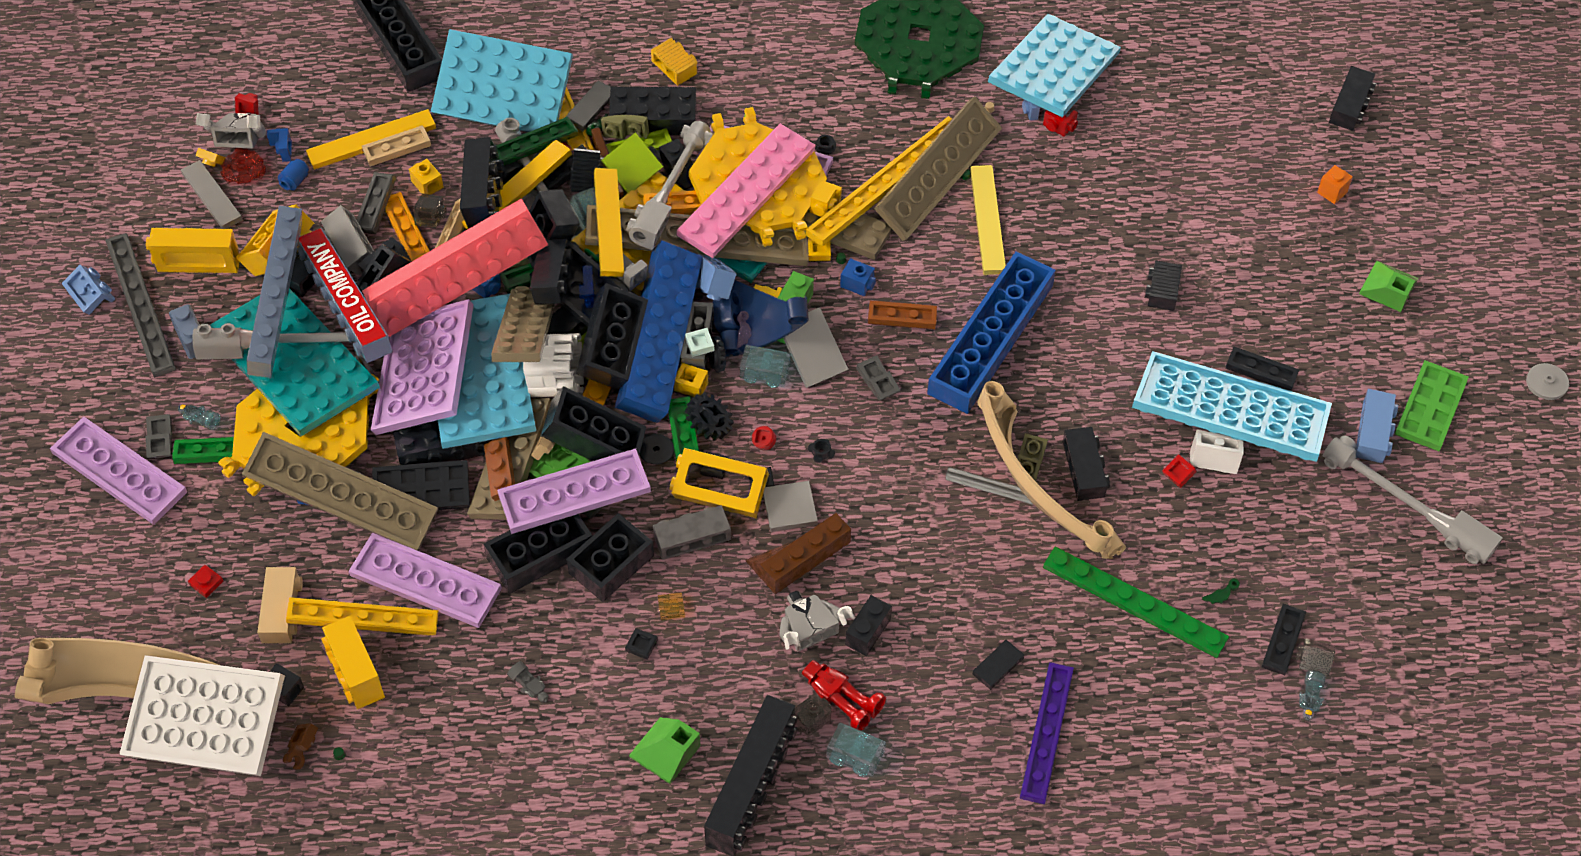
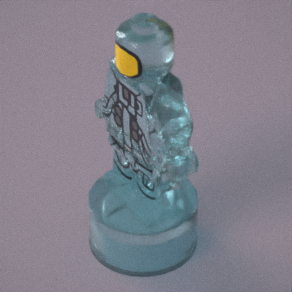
(208, 419)
(1310, 699)

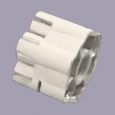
(556, 367)

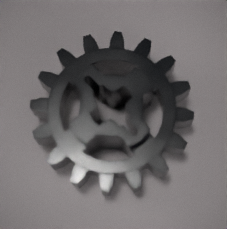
(709, 416)

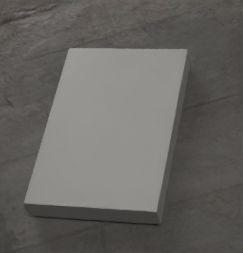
(815, 350)

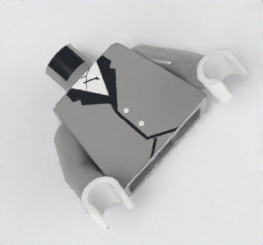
(234, 129)
(811, 620)

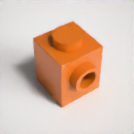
(1334, 184)

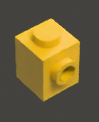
(426, 177)

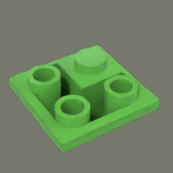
(1388, 286)
(667, 748)

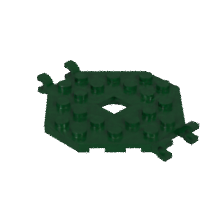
(952, 41)

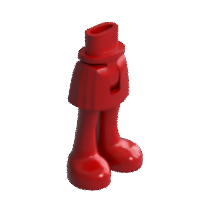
(831, 684)

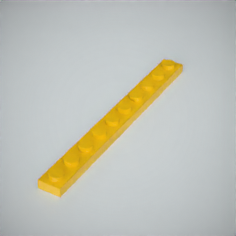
(870, 192)

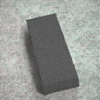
(590, 105)
(375, 202)

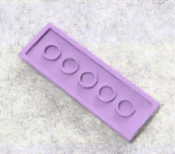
(118, 470)
(573, 491)
(425, 580)

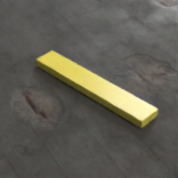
(987, 219)

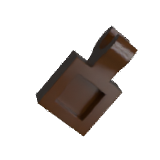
(300, 741)

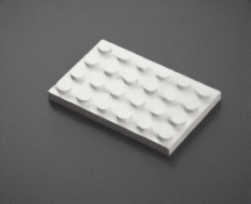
(202, 715)

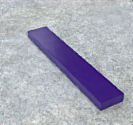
(1046, 733)

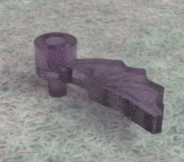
(744, 331)

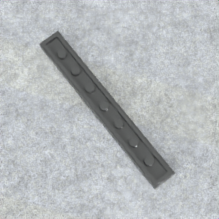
(140, 305)

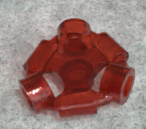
(244, 161)

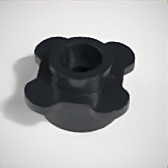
(821, 444)

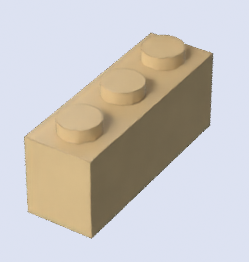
(278, 586)

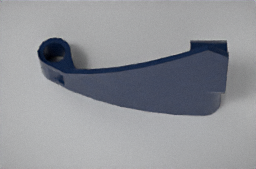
(768, 317)

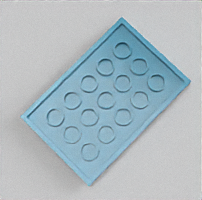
(1054, 65)
(499, 80)

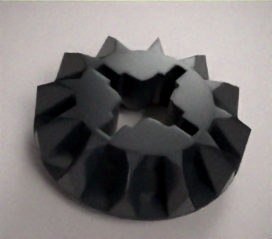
(717, 357)

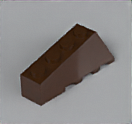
(793, 560)

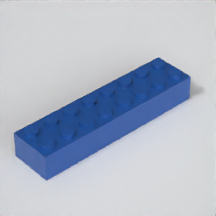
(670, 295)
(991, 332)

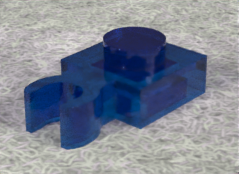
(587, 290)

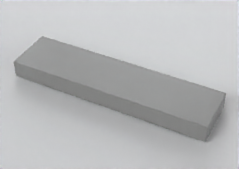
(211, 195)

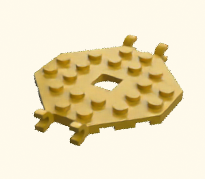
(729, 149)
(337, 439)

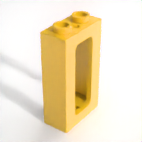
(193, 250)
(744, 506)

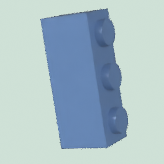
(715, 278)
(1376, 426)

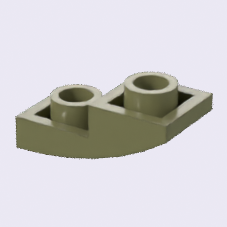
(622, 125)
(1032, 454)

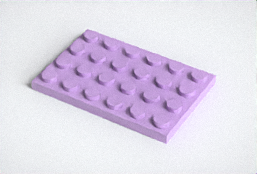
(424, 370)

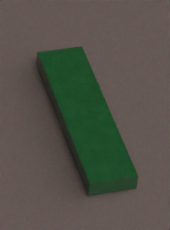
(536, 140)

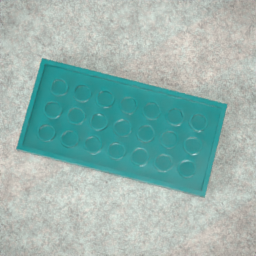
(307, 378)

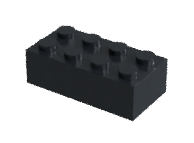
(661, 105)
(480, 181)
(612, 336)
(590, 427)
(535, 551)

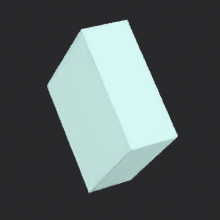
(699, 342)

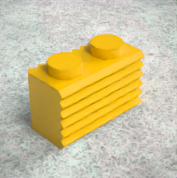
(674, 61)

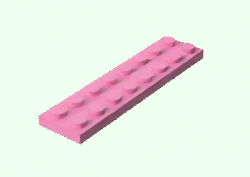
(745, 190)

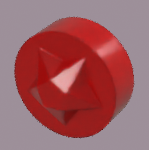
(764, 438)

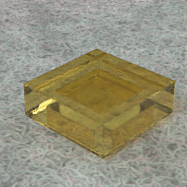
(671, 606)

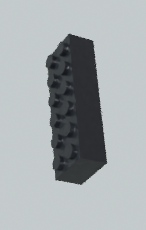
(401, 41)
(750, 776)

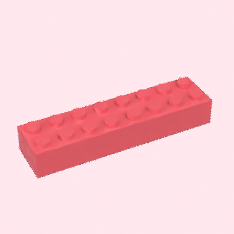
(455, 267)

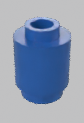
(293, 174)

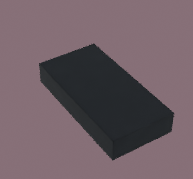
(998, 664)

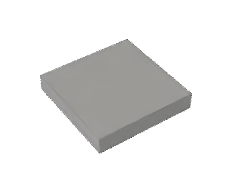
(789, 506)

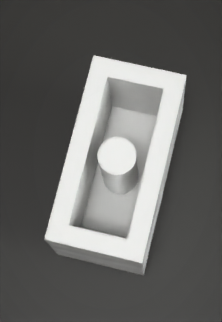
(1216, 452)

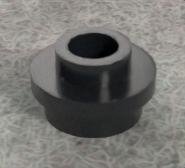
(825, 140)

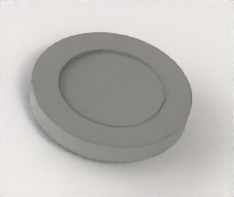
(1547, 381)

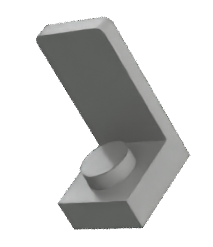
(633, 273)

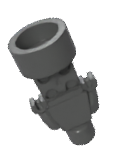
(531, 686)

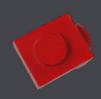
(1059, 124)

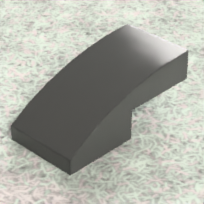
(878, 380)
(159, 436)

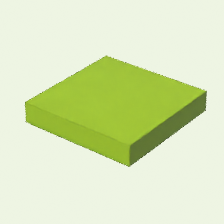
(633, 163)

